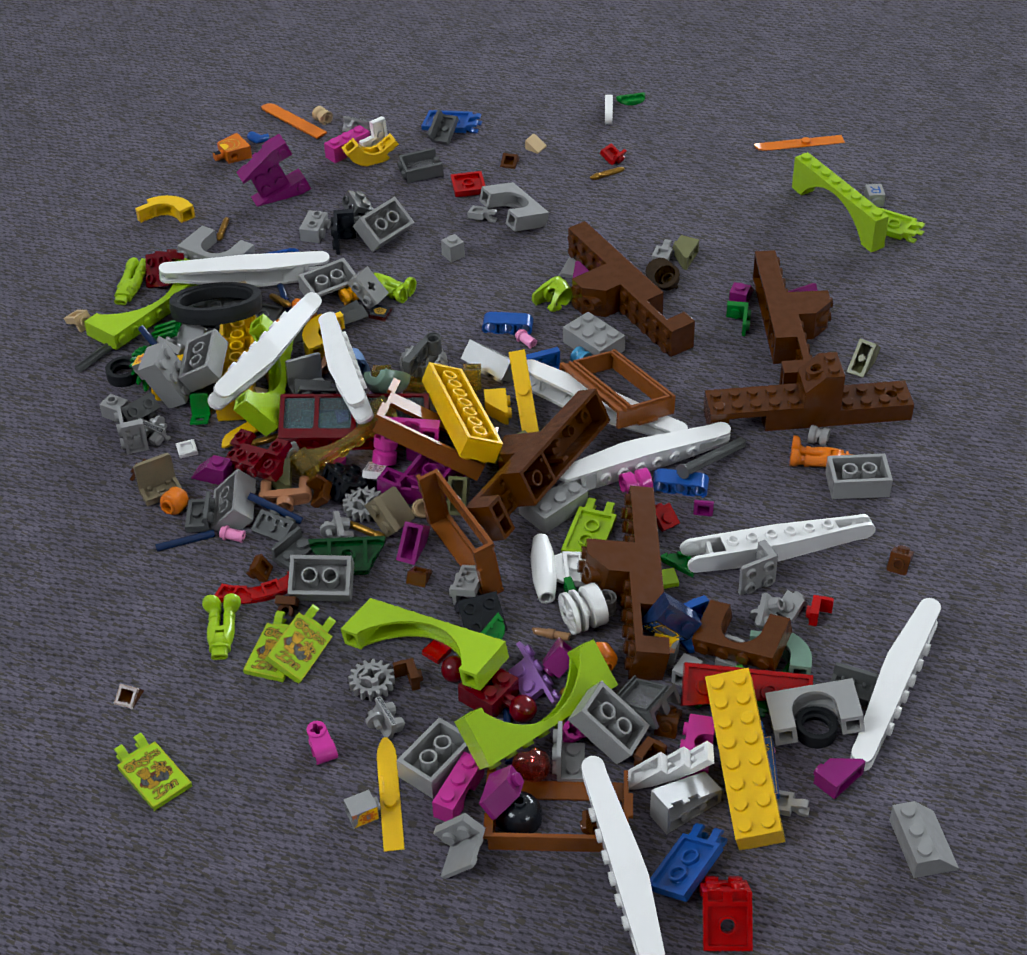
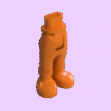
(810, 455)

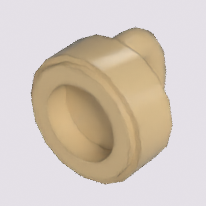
(418, 508)

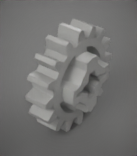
(355, 502)
(371, 679)

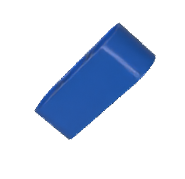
(507, 322)
(669, 482)

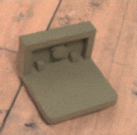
(155, 478)
(390, 511)

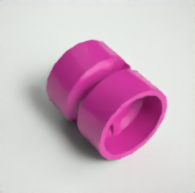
(384, 452)
(640, 478)

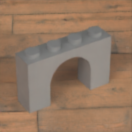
(527, 212)
(204, 238)
(836, 695)

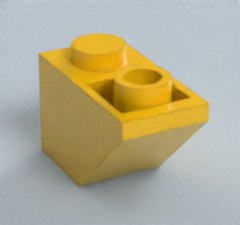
(497, 404)

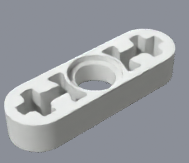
(608, 109)

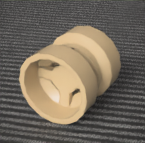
(322, 115)

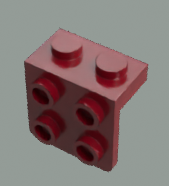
(153, 262)

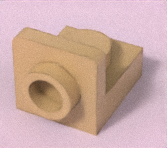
(78, 318)

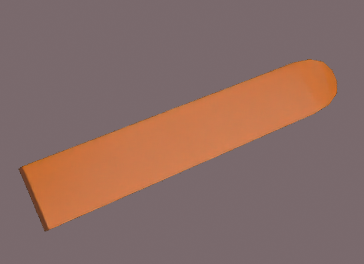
(293, 120)
(797, 143)

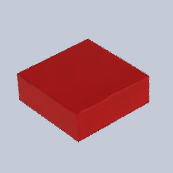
(436, 651)

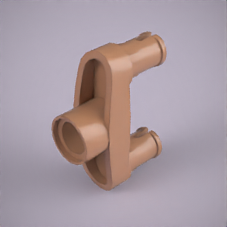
(286, 497)

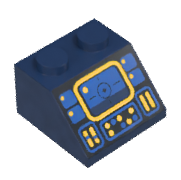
(671, 618)

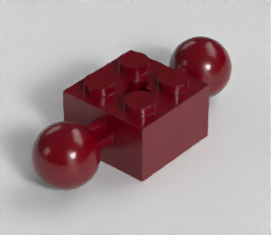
(497, 694)

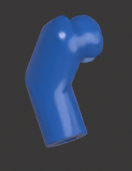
(256, 138)

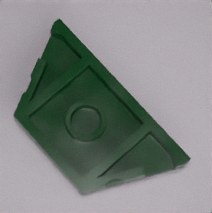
(362, 549)

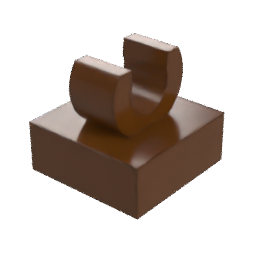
(260, 568)
(287, 602)

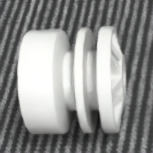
(583, 608)

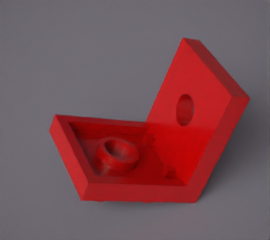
(723, 901)

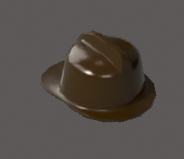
(663, 273)

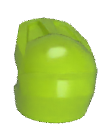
(554, 291)

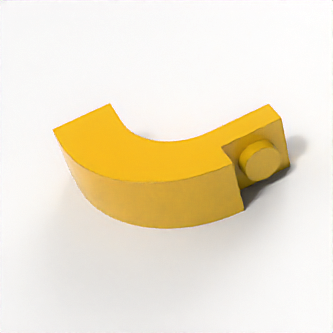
(370, 155)
(166, 205)
(312, 335)

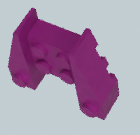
(268, 175)
(407, 482)

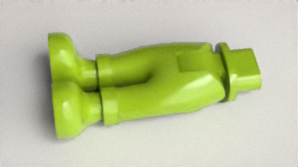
(130, 286)
(397, 289)
(221, 637)

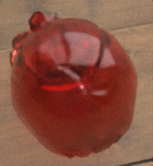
(532, 765)

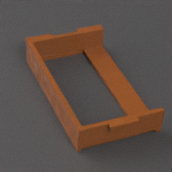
(627, 415)
(417, 441)
(433, 491)
(555, 842)

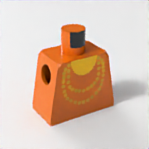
(233, 149)

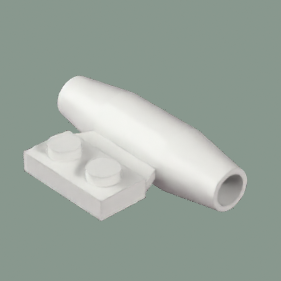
(551, 568)

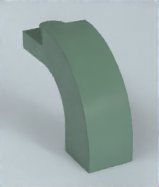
(795, 653)

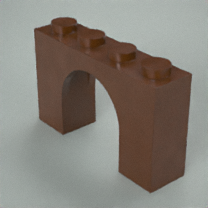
(760, 652)

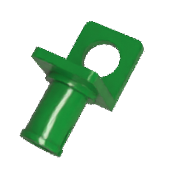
(199, 408)

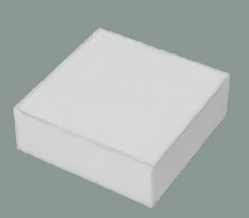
(186, 448)

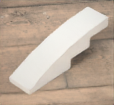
(667, 768)

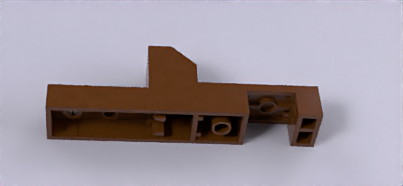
(617, 286)
(788, 316)
(815, 400)
(536, 461)
(635, 575)

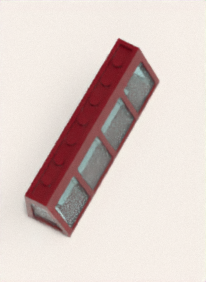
(325, 418)

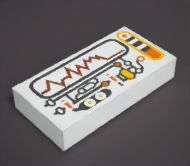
(372, 470)

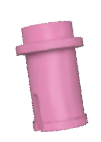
(521, 335)
(232, 534)

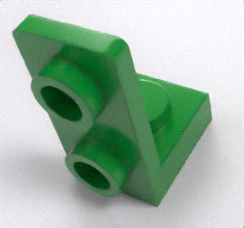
(739, 310)

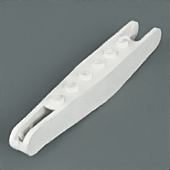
(254, 269)
(264, 353)
(345, 368)
(561, 387)
(645, 452)
(788, 540)
(895, 679)
(624, 860)

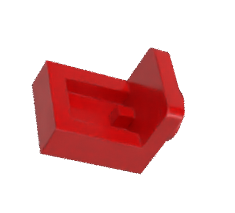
(612, 154)
(666, 516)
(821, 604)

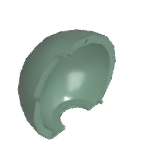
(381, 383)

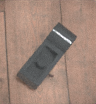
(429, 345)

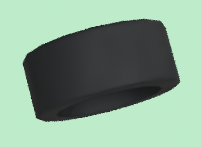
(122, 380)
(816, 740)

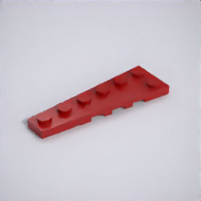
(695, 688)

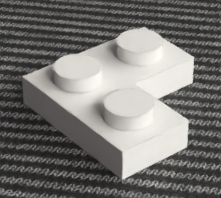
(378, 132)

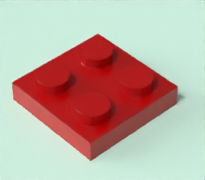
(467, 183)

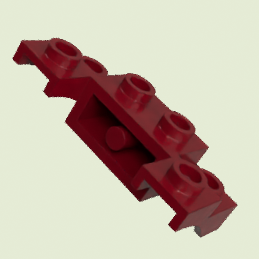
(255, 460)

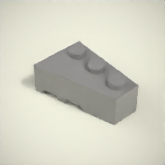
(683, 800)

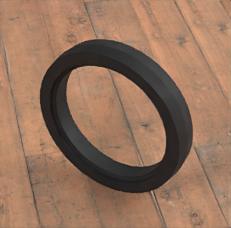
(217, 315)

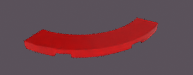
(261, 593)

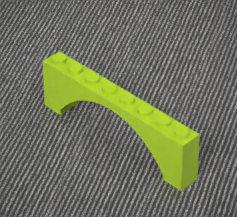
(868, 218)
(123, 327)
(263, 408)
(380, 621)
(494, 739)

